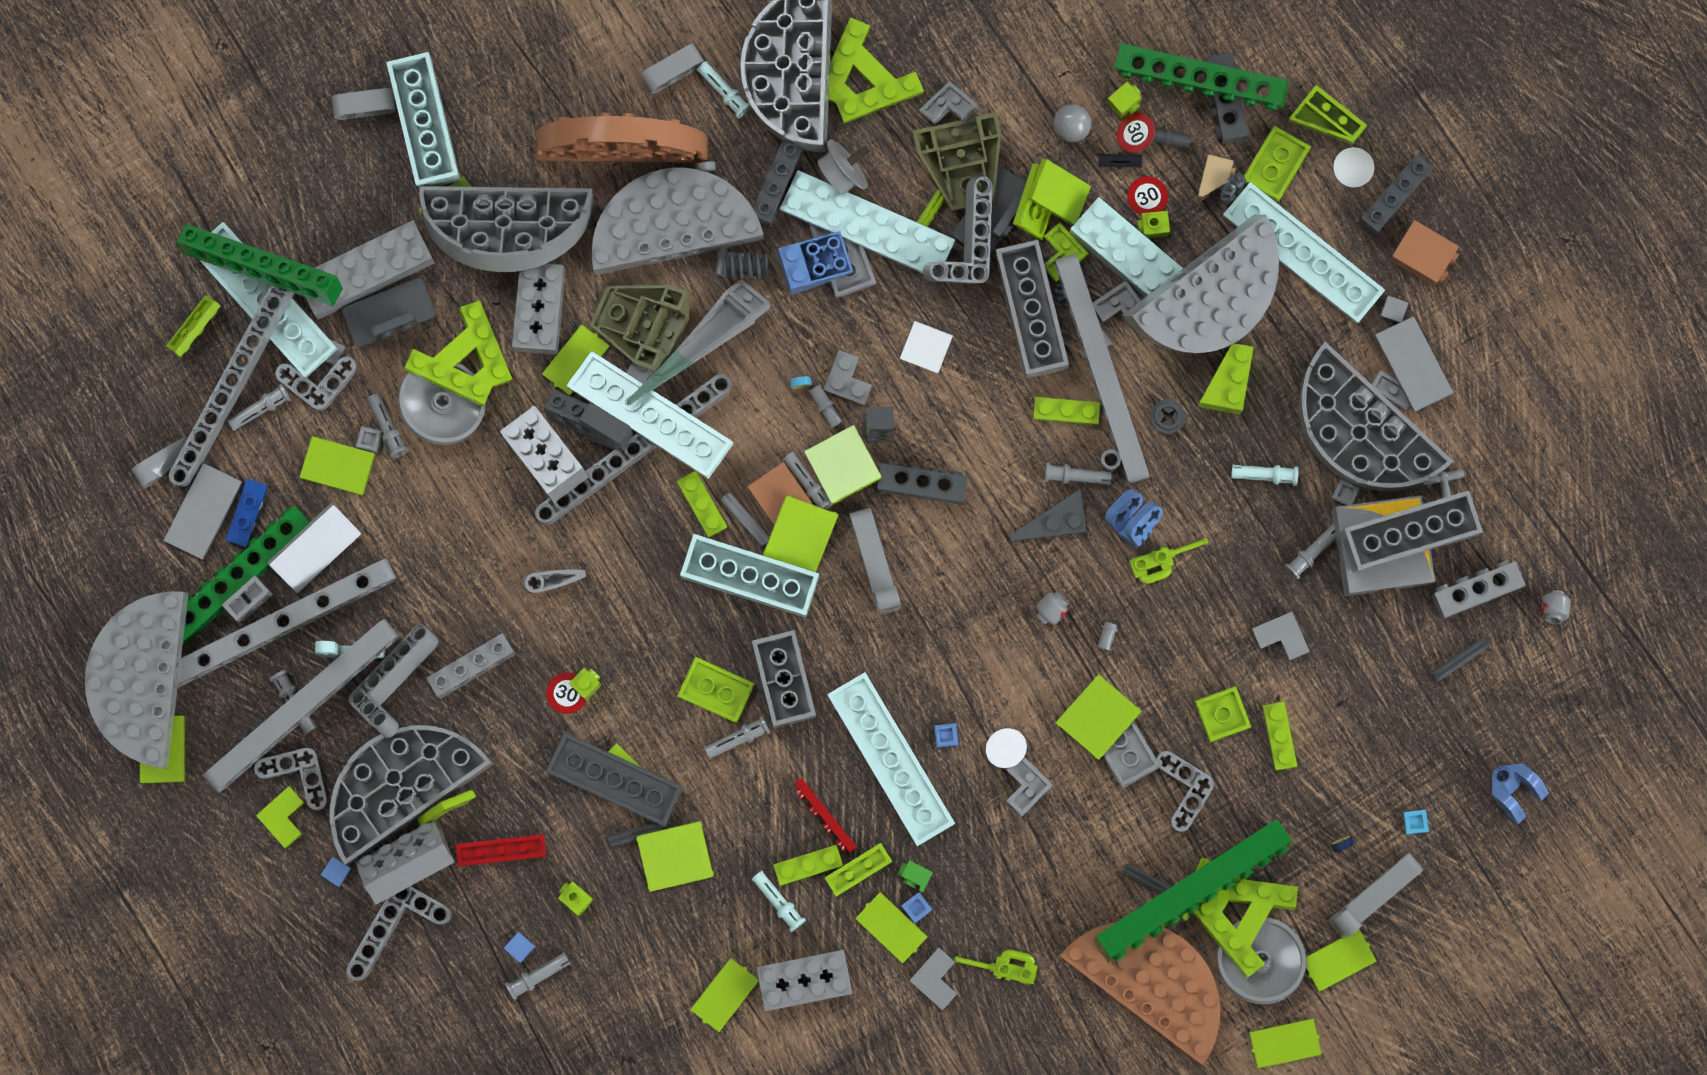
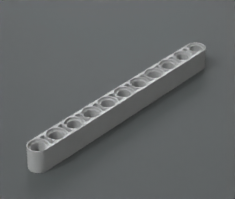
(1101, 368)
(223, 386)
(628, 459)
(301, 706)

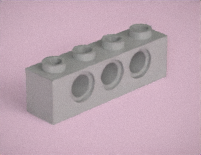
(1448, 606)
(471, 666)

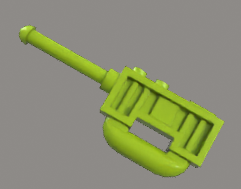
(1161, 558)
(1004, 969)

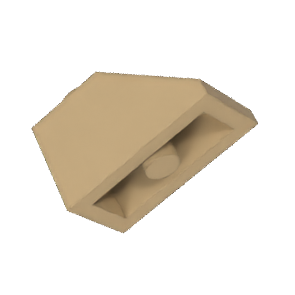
(1215, 174)

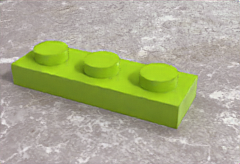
(193, 326)
(1066, 411)
(702, 504)
(1279, 736)
(808, 865)
(858, 869)

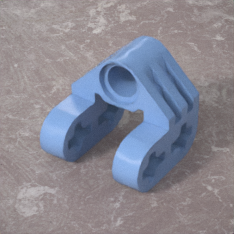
(1137, 528)
(1502, 790)

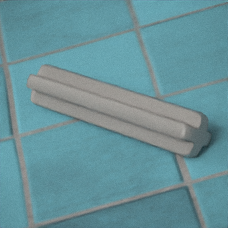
(745, 519)

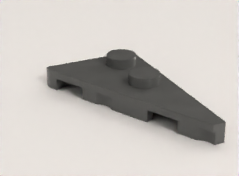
(1060, 520)

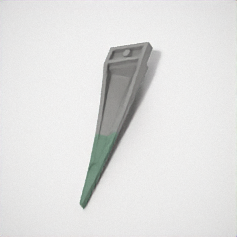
(727, 318)

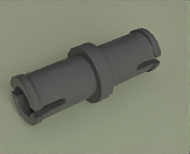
(1172, 138)

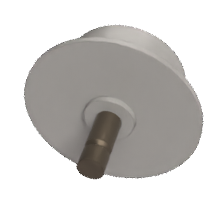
(842, 168)

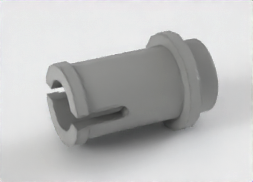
(1107, 636)

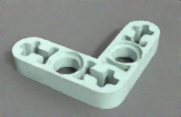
(331, 649)

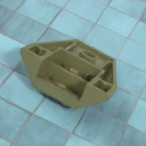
(959, 153)
(643, 321)

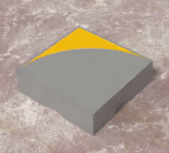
(1399, 574)

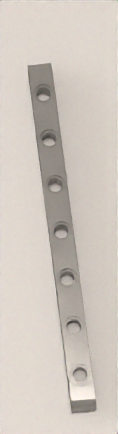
(299, 613)

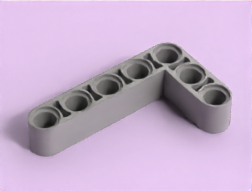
(971, 239)
(875, 562)
(389, 676)
(1352, 915)
(390, 924)

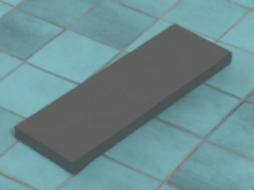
(614, 779)

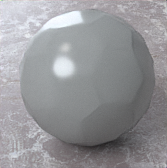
(1072, 123)

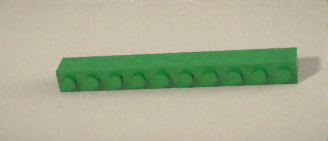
(1192, 891)

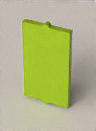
(572, 357)
(891, 927)
(1339, 960)
(724, 995)
(1285, 1043)

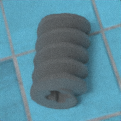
(745, 266)

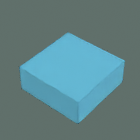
(1415, 822)

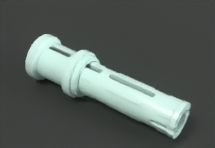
(732, 96)
(1275, 474)
(785, 909)

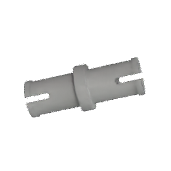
(825, 406)

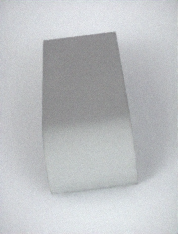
(672, 68)
(363, 104)

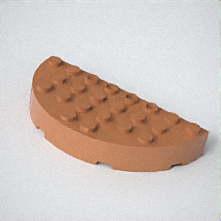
(621, 140)
(1160, 984)

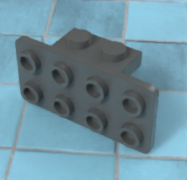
(1004, 208)
(389, 312)

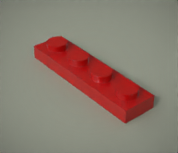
(830, 823)
(501, 850)

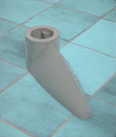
(157, 465)
(551, 579)

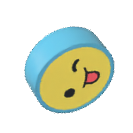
(801, 382)

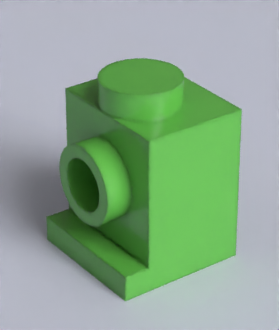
(914, 875)

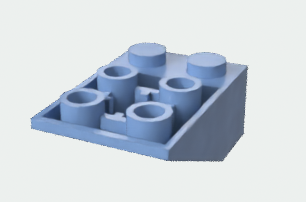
(814, 262)

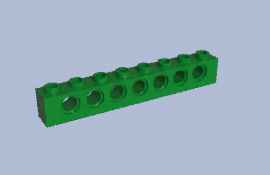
(1129, 55)
(260, 265)
(241, 560)

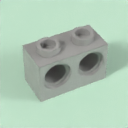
(247, 599)

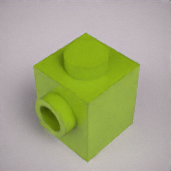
(1125, 100)
(1154, 224)
(586, 683)
(575, 898)

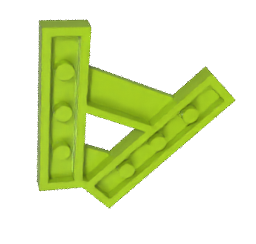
(886, 88)
(441, 368)
(1238, 942)

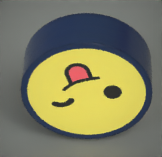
(1342, 844)

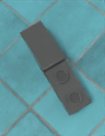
(588, 420)

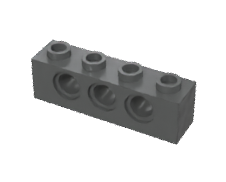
(1227, 132)
(777, 182)
(1395, 195)
(878, 424)
(953, 495)

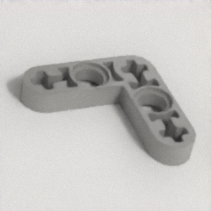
(322, 389)
(305, 769)
(1191, 783)

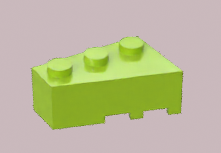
(1328, 117)
(1230, 382)

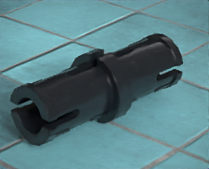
(1120, 160)

